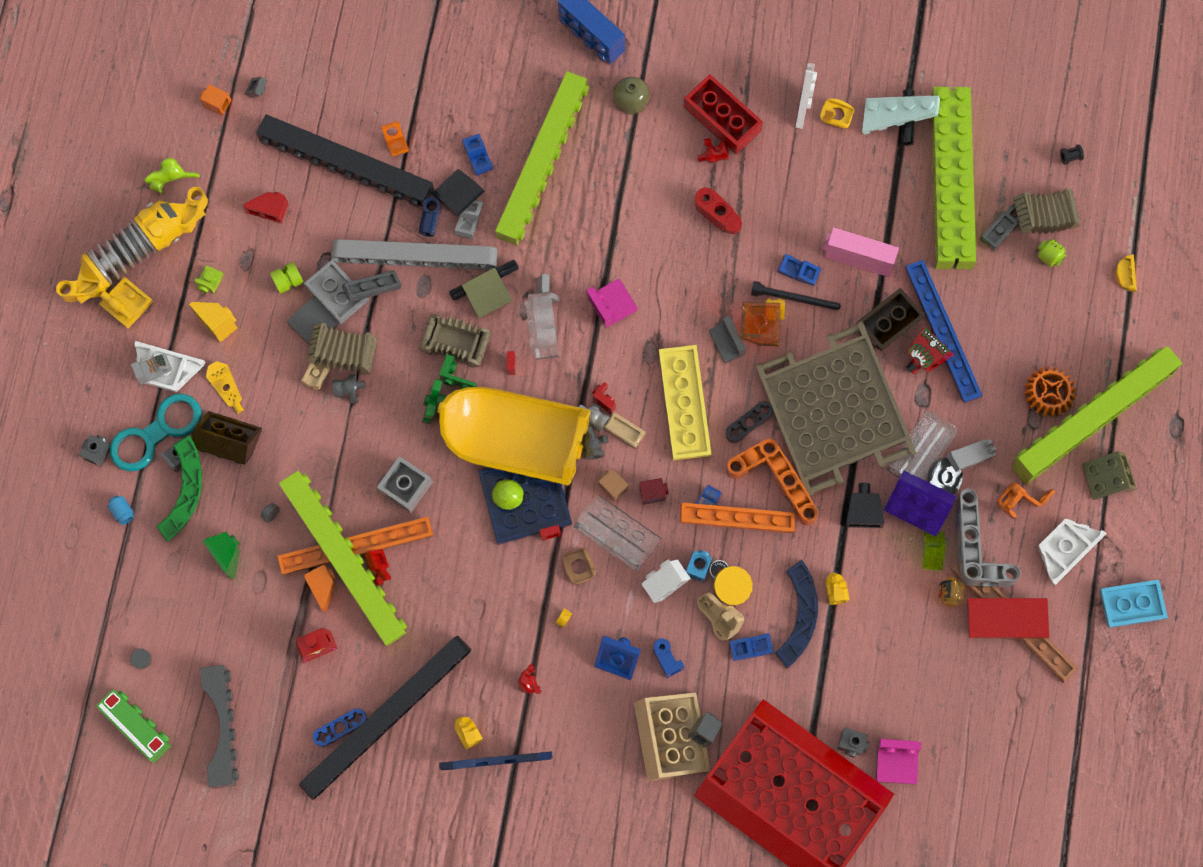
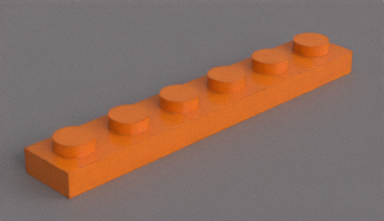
(737, 517)

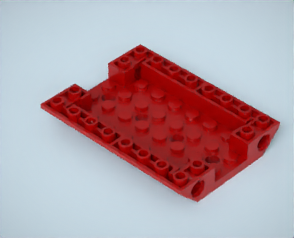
(779, 815)

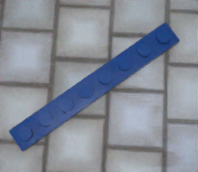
(943, 330)

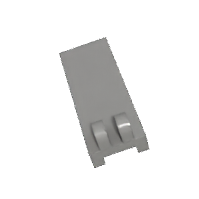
(972, 454)

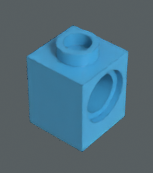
(699, 574)

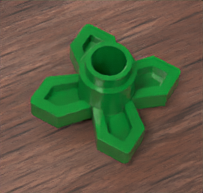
(432, 401)

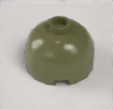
(631, 95)

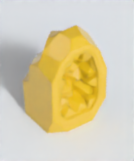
(836, 589)
(467, 732)

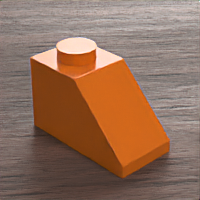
(322, 585)

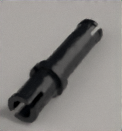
(908, 127)

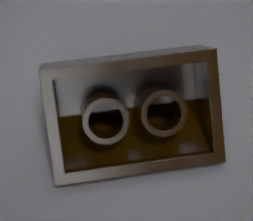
(891, 319)
(226, 437)

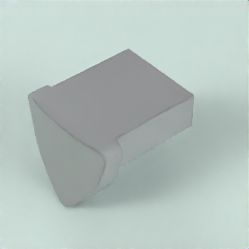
(543, 286)

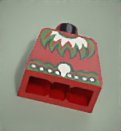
(927, 352)

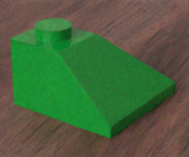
(225, 552)

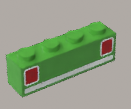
(134, 725)

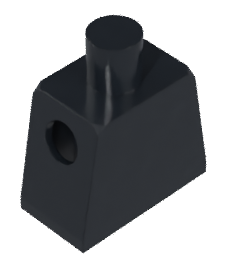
(864, 509)

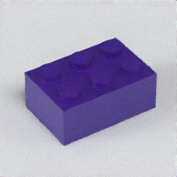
(920, 503)

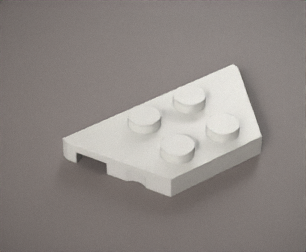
(807, 92)
(182, 366)
(1066, 547)

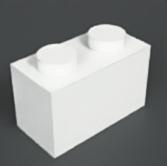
(665, 580)

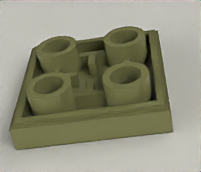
(486, 292)

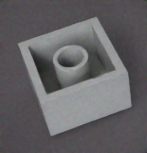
(404, 484)

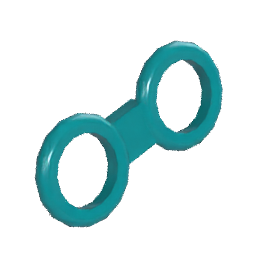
(155, 432)

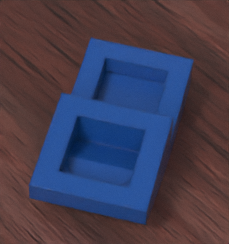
(477, 154)
(798, 270)
(751, 647)

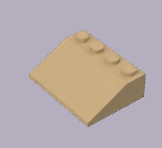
(664, 738)

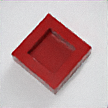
(511, 363)
(550, 532)

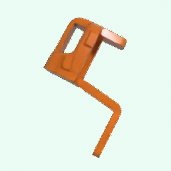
(1015, 493)

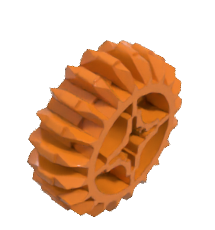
(1055, 397)

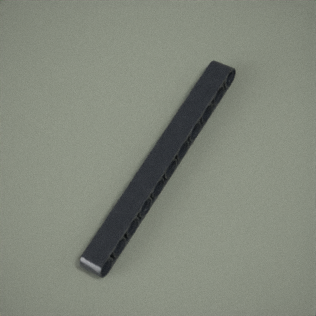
(384, 717)

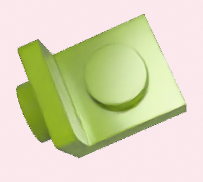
(209, 280)

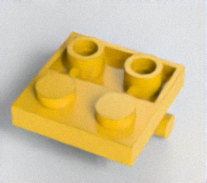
(125, 302)

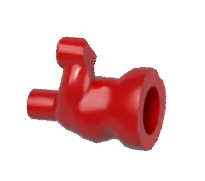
(714, 153)
(527, 682)

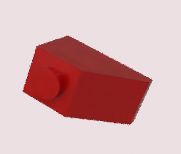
(268, 206)

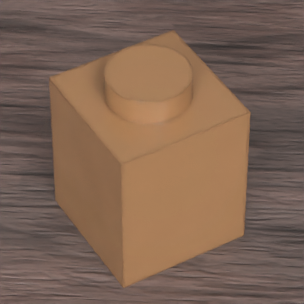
(613, 485)

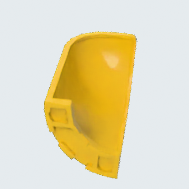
(514, 432)

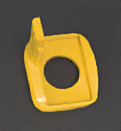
(827, 113)

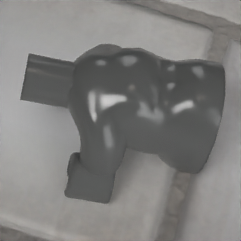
(348, 387)
(592, 445)

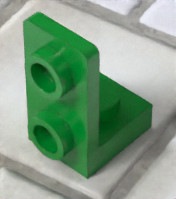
(448, 368)

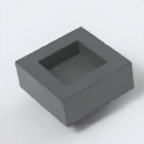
(256, 87)

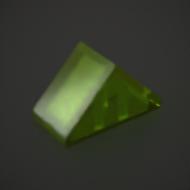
(933, 551)

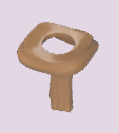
(580, 554)

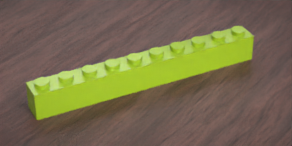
(541, 158)
(343, 558)

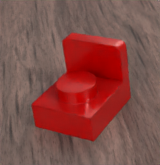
(605, 401)

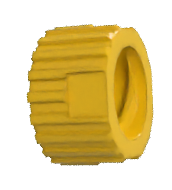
(563, 618)

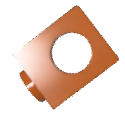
(396, 142)

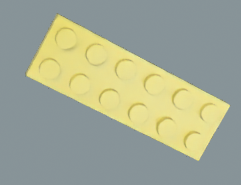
(684, 402)

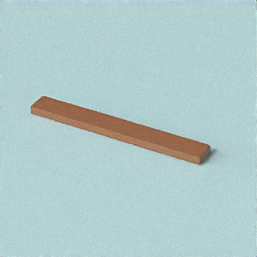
(1041, 647)

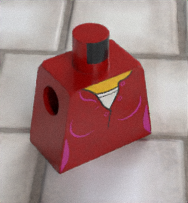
(315, 644)

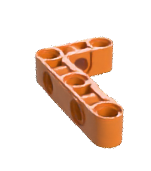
(781, 470)

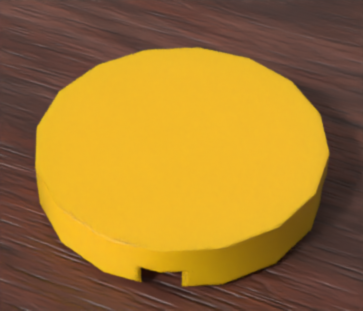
(732, 585)

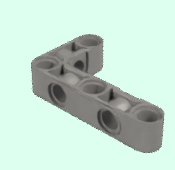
(970, 550)

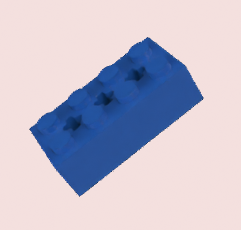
(593, 28)

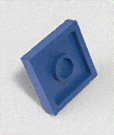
(617, 657)

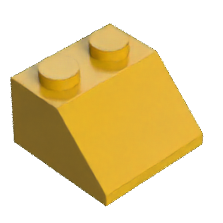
(217, 319)

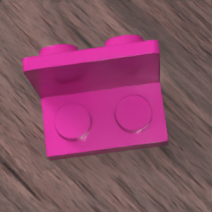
(611, 302)
(897, 761)

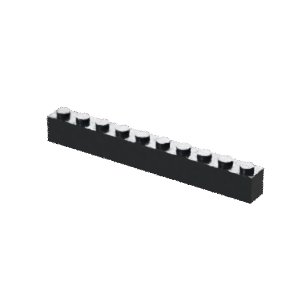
(344, 161)

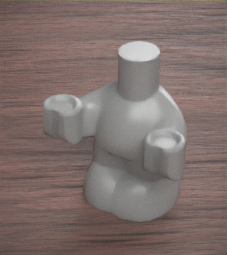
(597, 418)

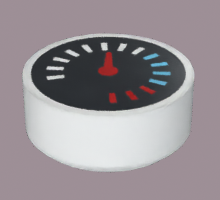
(716, 566)

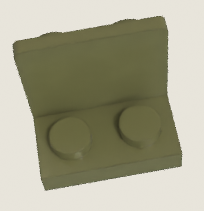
(1109, 475)

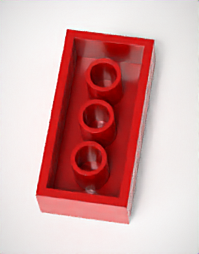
(723, 114)

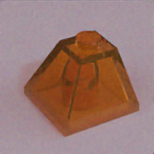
(761, 323)

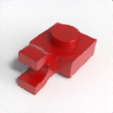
(378, 563)

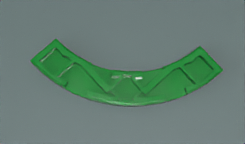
(189, 492)

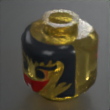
(951, 592)

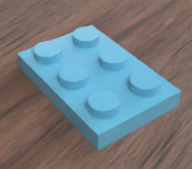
(1133, 603)

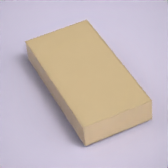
(624, 430)

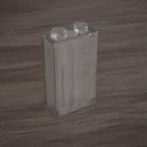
(931, 440)

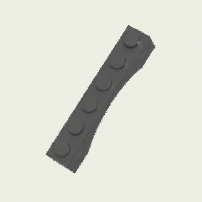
(222, 767)

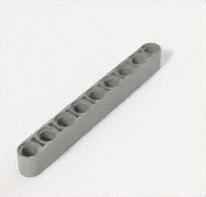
(414, 254)

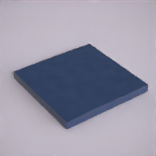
(541, 506)

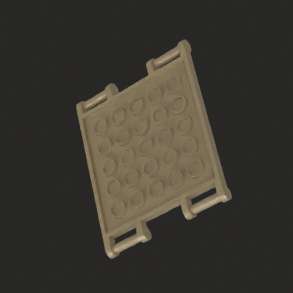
(835, 408)

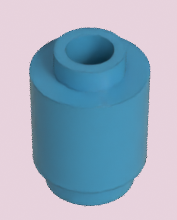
(120, 510)

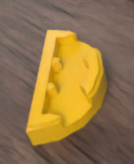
(1125, 273)

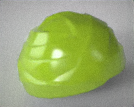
(507, 494)

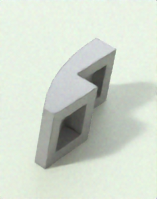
(468, 220)

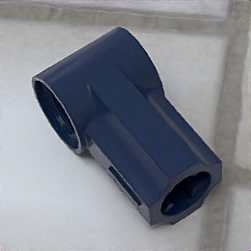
(429, 218)

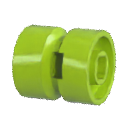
(287, 277)

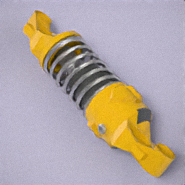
(149, 232)

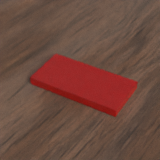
(1008, 617)

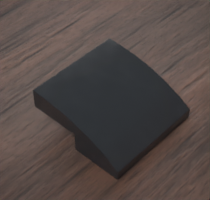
(458, 192)

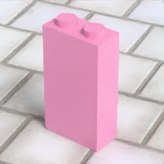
(860, 252)

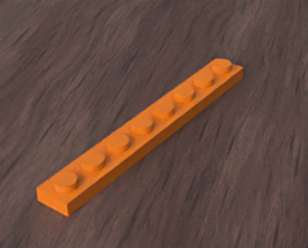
(362, 543)

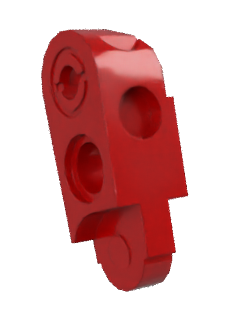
(728, 222)

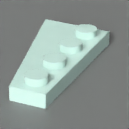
(897, 110)

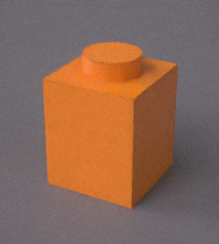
(215, 99)

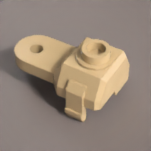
(724, 619)

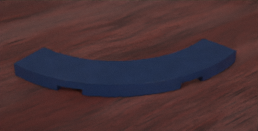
(806, 615)
(519, 758)

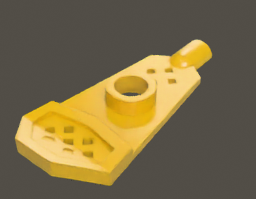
(224, 379)

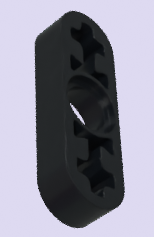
(763, 418)

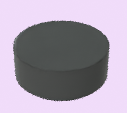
(270, 512)
(140, 658)

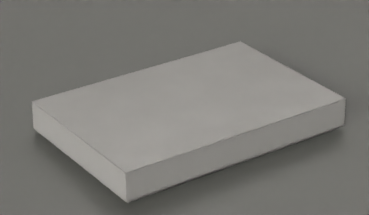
(327, 288)

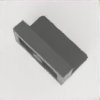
(728, 340)

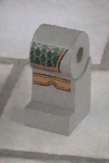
(151, 368)

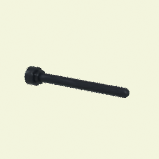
(759, 289)

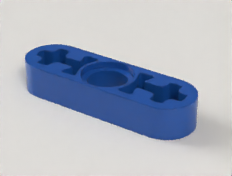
(329, 740)

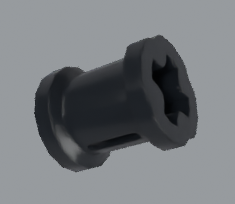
(1071, 154)

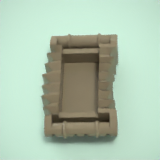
(1047, 212)
(455, 339)
(342, 350)

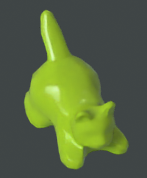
(169, 171)

